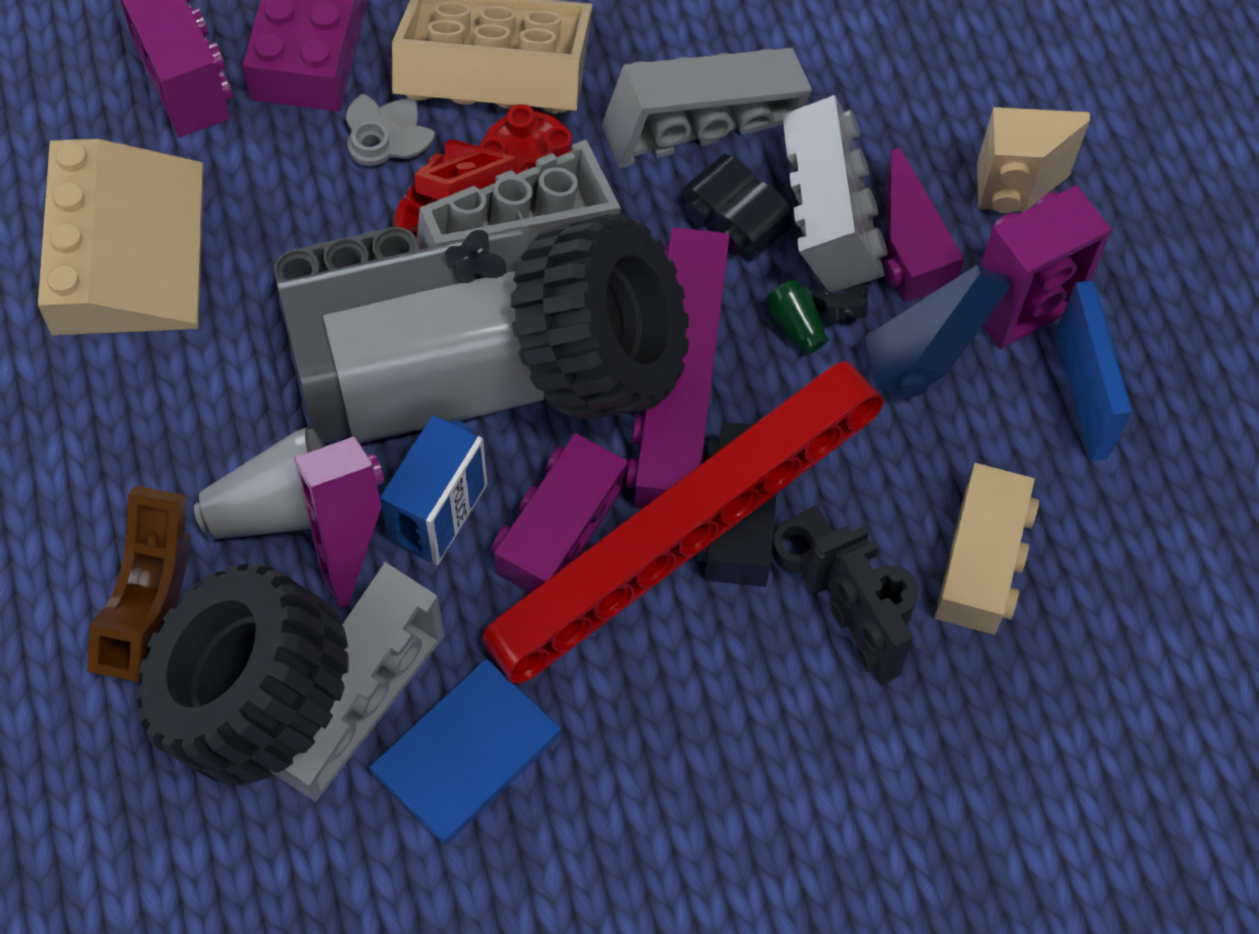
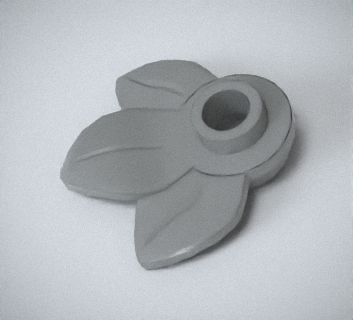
(389, 127)

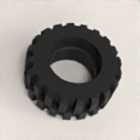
(600, 317)
(242, 674)

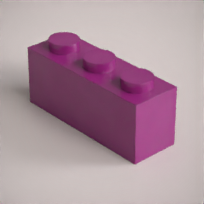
(560, 513)

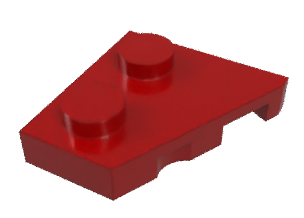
(461, 168)

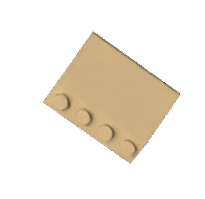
(493, 52)
(120, 239)

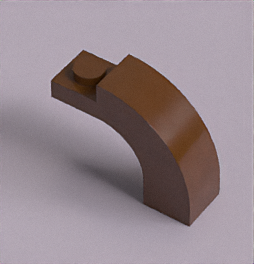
(146, 583)

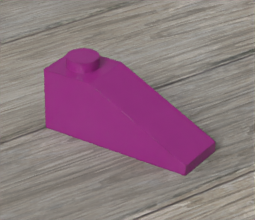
(917, 242)
(341, 509)

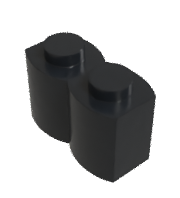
(734, 202)

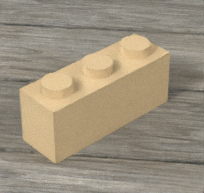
(987, 549)

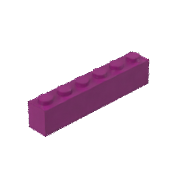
(676, 428)

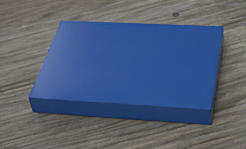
(1093, 371)
(465, 751)

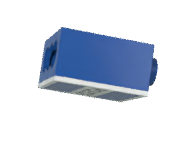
(435, 489)

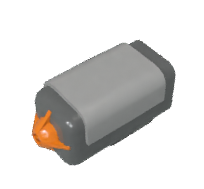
(395, 336)

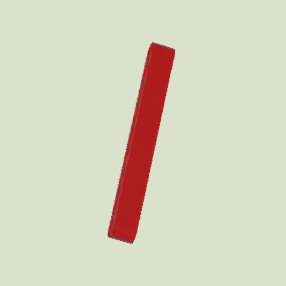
(681, 522)

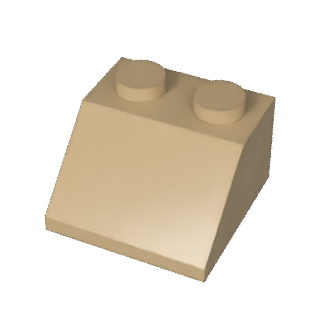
(1026, 155)

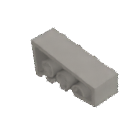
(701, 100)
(832, 196)
(539, 198)
(388, 642)

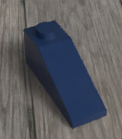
(933, 333)

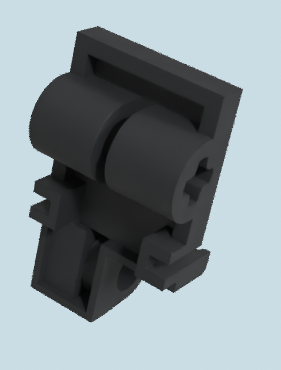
(866, 600)

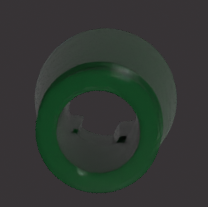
(797, 316)

